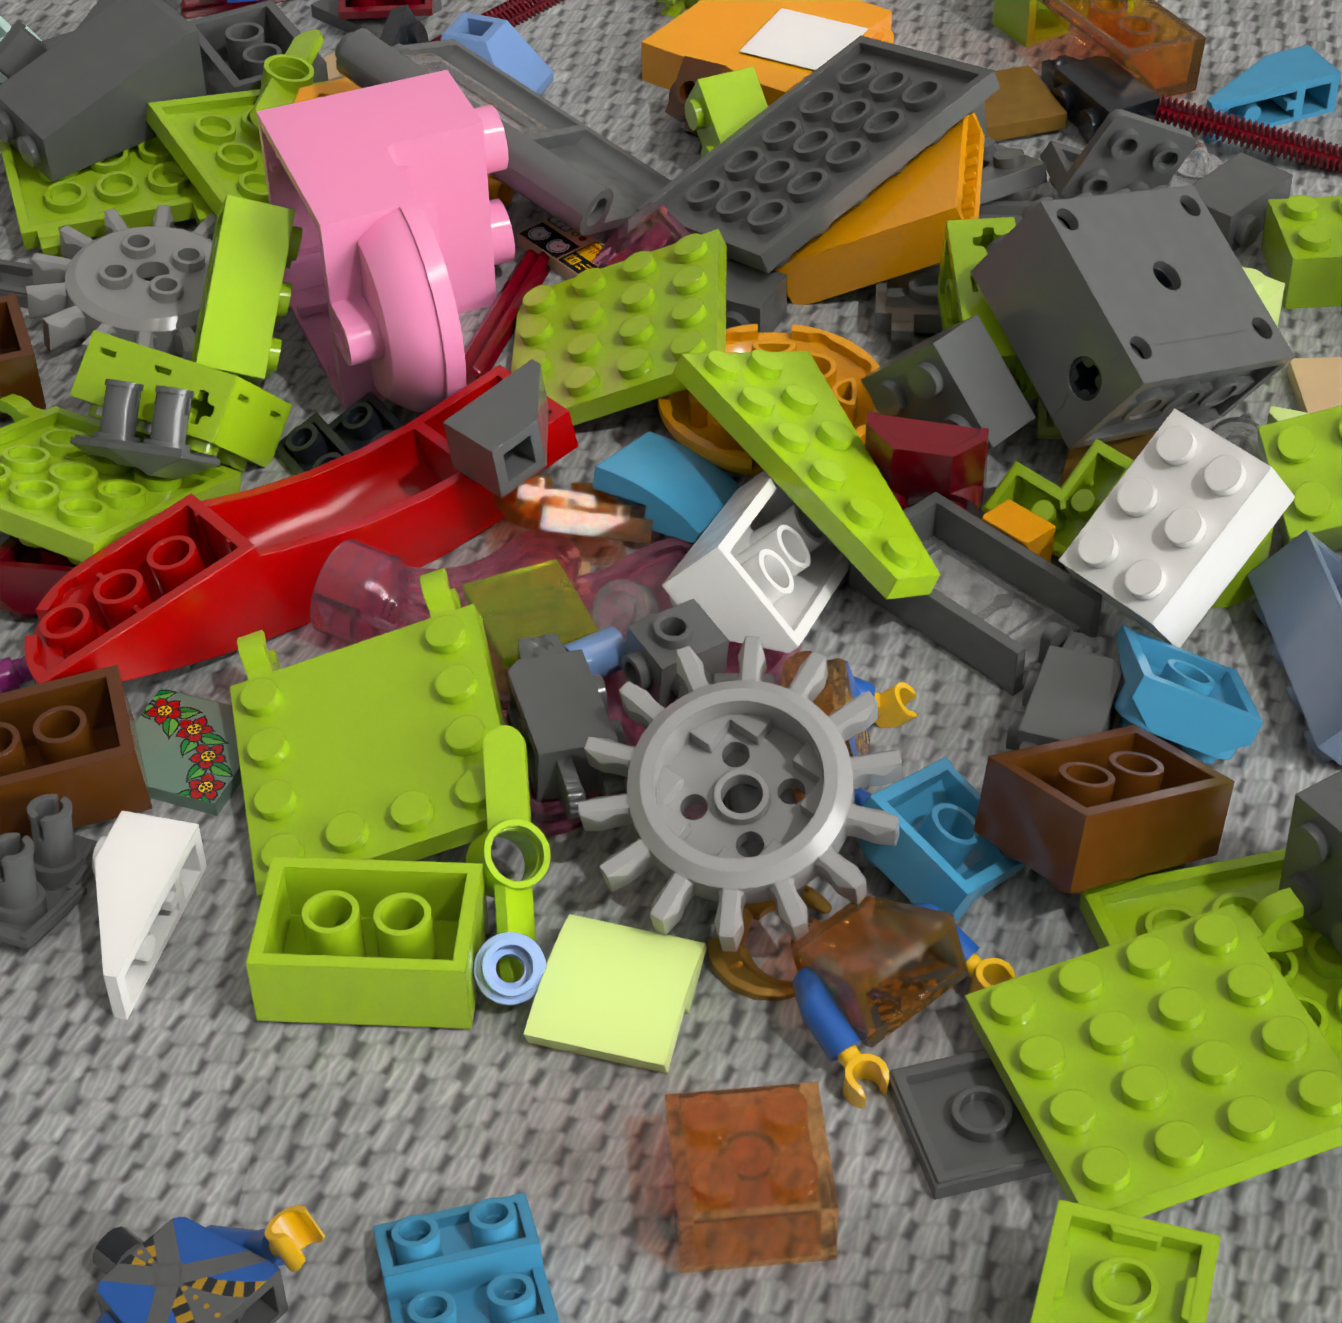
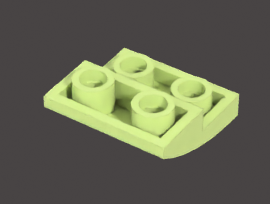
(615, 993)

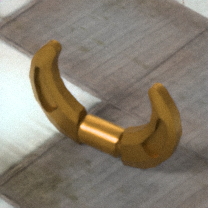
(738, 968)

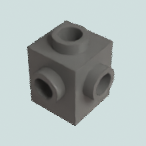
(653, 647)

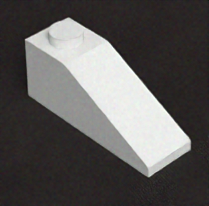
(142, 887)

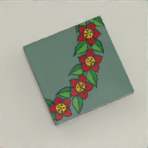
(189, 751)

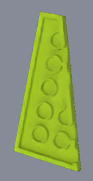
(805, 442)

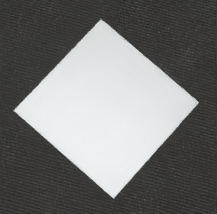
(801, 39)

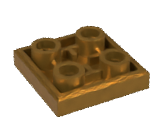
(1022, 106)

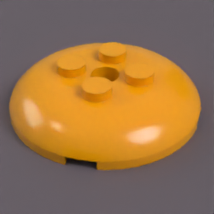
(837, 358)

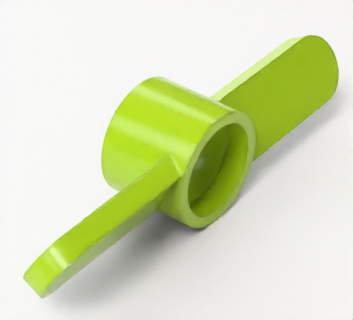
(288, 72)
(511, 819)

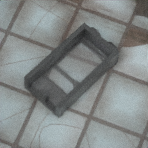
(993, 597)

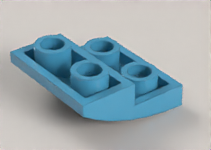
(671, 480)
(466, 1265)

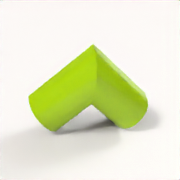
(1068, 505)

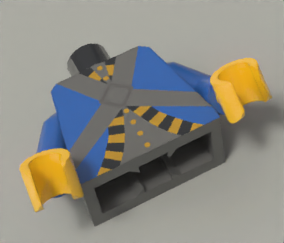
(201, 1271)

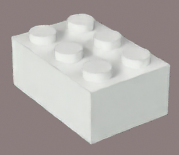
(1177, 527)

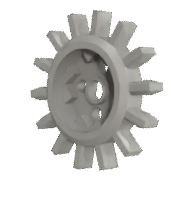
(104, 286)
(684, 765)

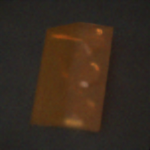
(1139, 37)

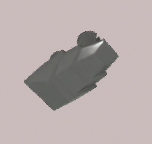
(165, 451)
(45, 876)

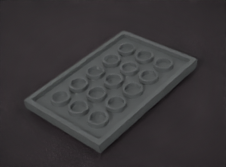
(823, 148)

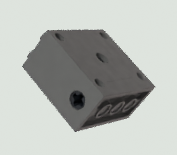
(1129, 312)

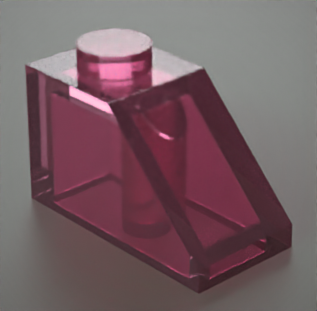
(645, 231)

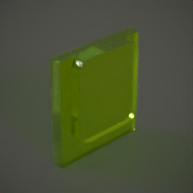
(528, 605)

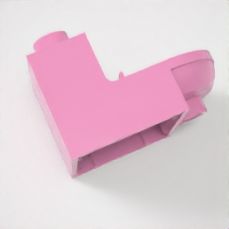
(390, 230)

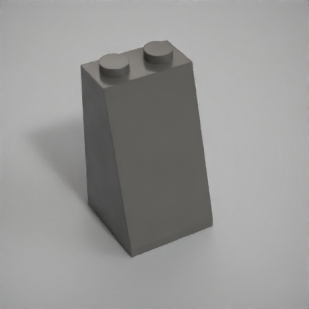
(95, 84)

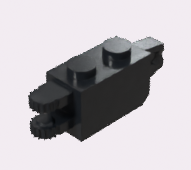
(1095, 88)

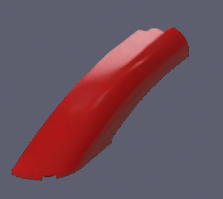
(252, 557)

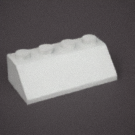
(760, 568)

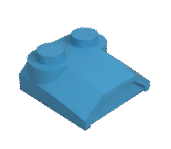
(1184, 698)
(937, 850)

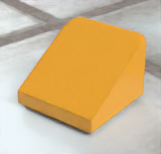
(1023, 527)

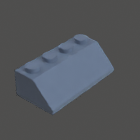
(1302, 608)

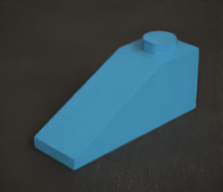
(1280, 89)

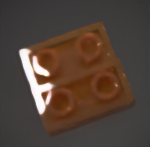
(572, 512)

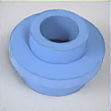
(509, 945)

